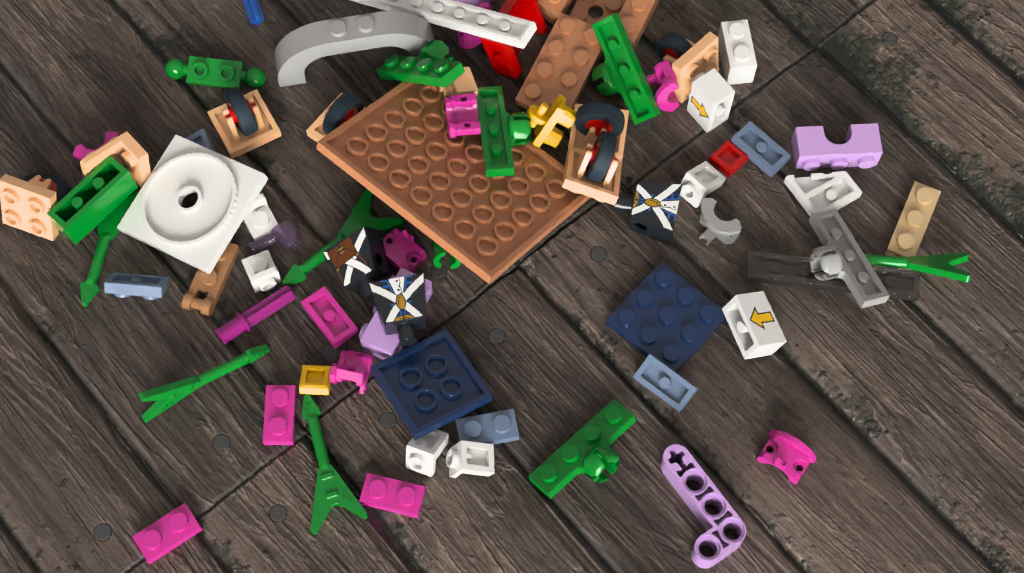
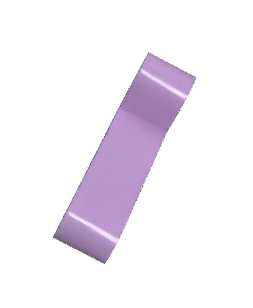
(697, 500)

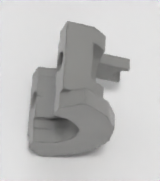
(724, 230)

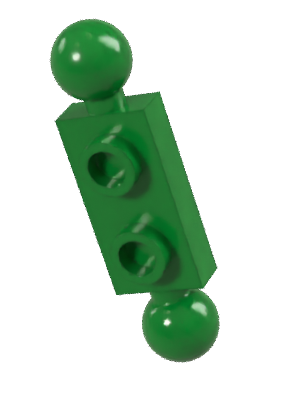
(215, 72)

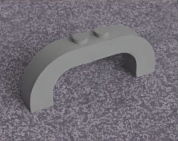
(346, 36)

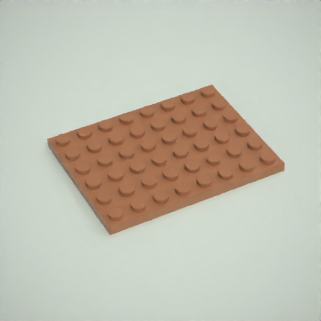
(440, 182)

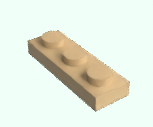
(913, 221)

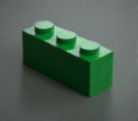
(92, 200)

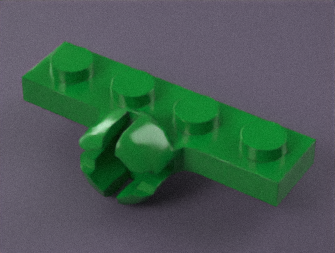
(426, 69)
(622, 70)
(499, 131)
(585, 451)

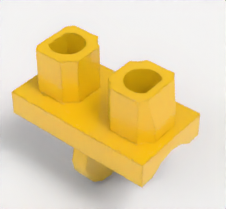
(545, 130)

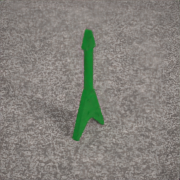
(357, 219)
(107, 232)
(938, 265)
(174, 392)
(330, 487)

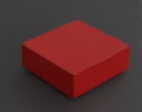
(728, 158)

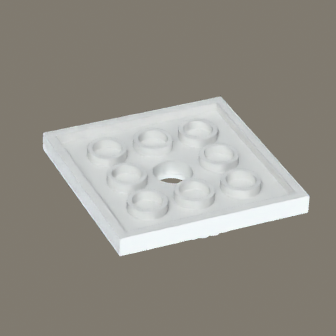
(204, 230)

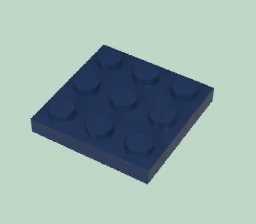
(666, 317)
(431, 384)

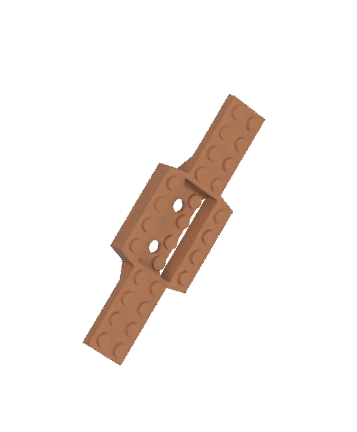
(574, 48)

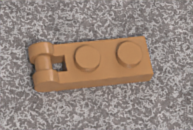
(210, 284)

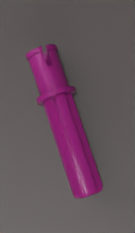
(255, 314)

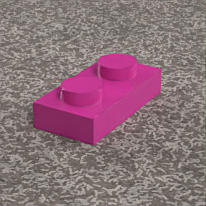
(329, 317)
(279, 415)
(392, 495)
(167, 533)

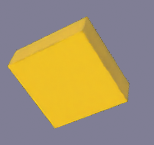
(315, 380)

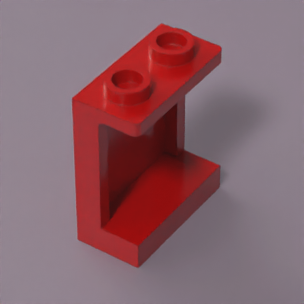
(504, 56)

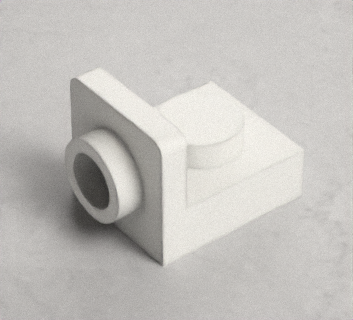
(700, 182)
(259, 218)
(261, 271)
(423, 452)
(470, 458)

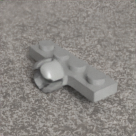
(844, 259)

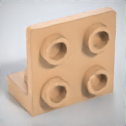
(126, 152)

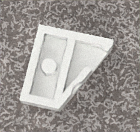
(823, 191)

